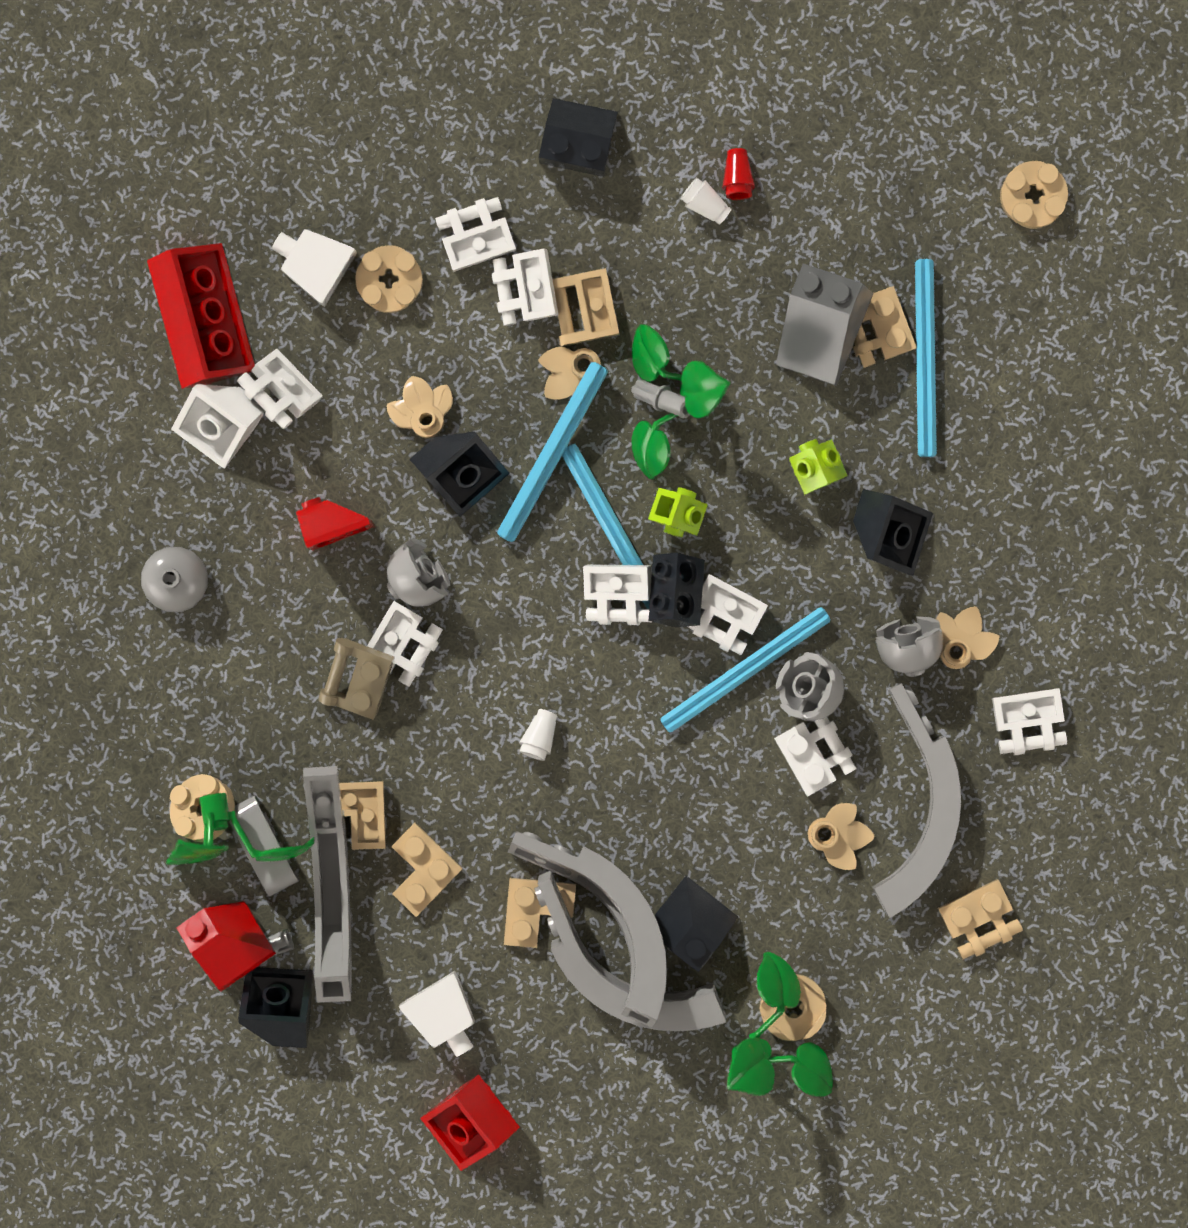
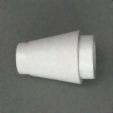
(705, 201)
(539, 735)

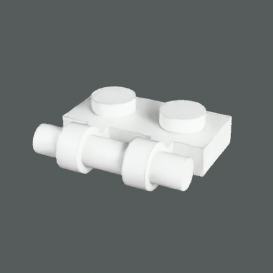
(478, 243)
(534, 287)
(286, 383)
(617, 583)
(733, 607)
(394, 635)
(1029, 710)
(806, 759)

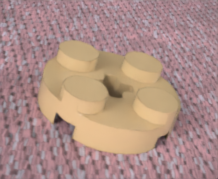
(1050, 204)
(375, 292)
(186, 801)
(807, 1022)

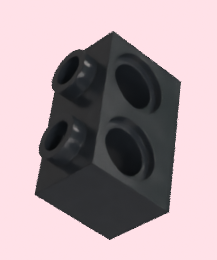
(676, 590)

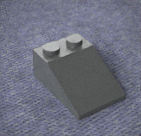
(822, 323)

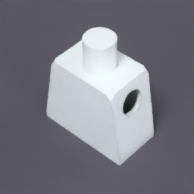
(314, 262)
(441, 1014)

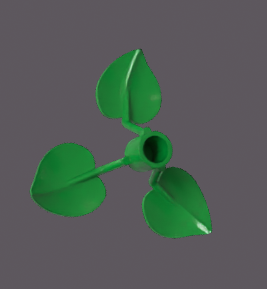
(699, 386)
(215, 818)
(752, 1058)

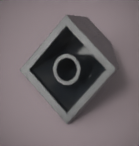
(460, 468)
(891, 530)
(693, 923)
(277, 1005)

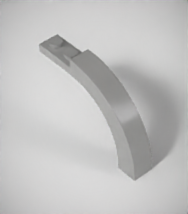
(940, 831)
(331, 884)
(627, 907)
(680, 1009)

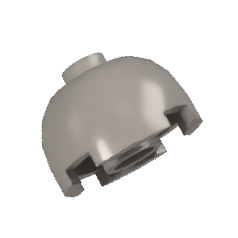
(414, 576)
(188, 581)
(911, 646)
(810, 687)

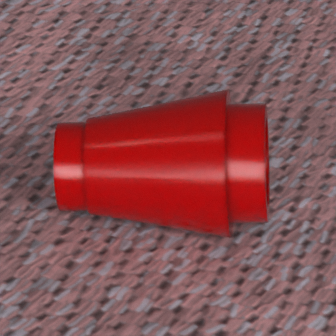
(738, 176)

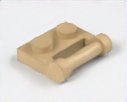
(594, 303)

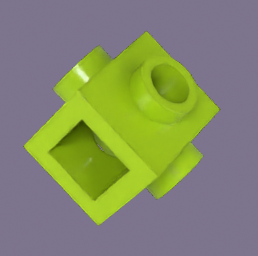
(817, 465)
(678, 511)

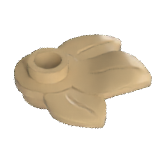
(564, 370)
(418, 403)
(967, 634)
(844, 837)

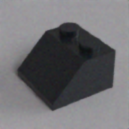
(577, 137)

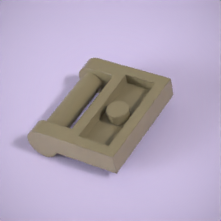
(367, 679)

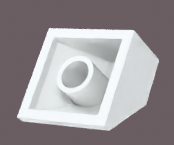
(217, 420)

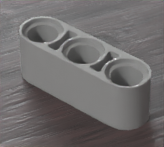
(273, 875)

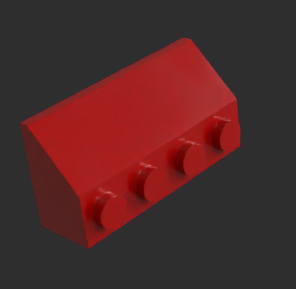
(201, 314)

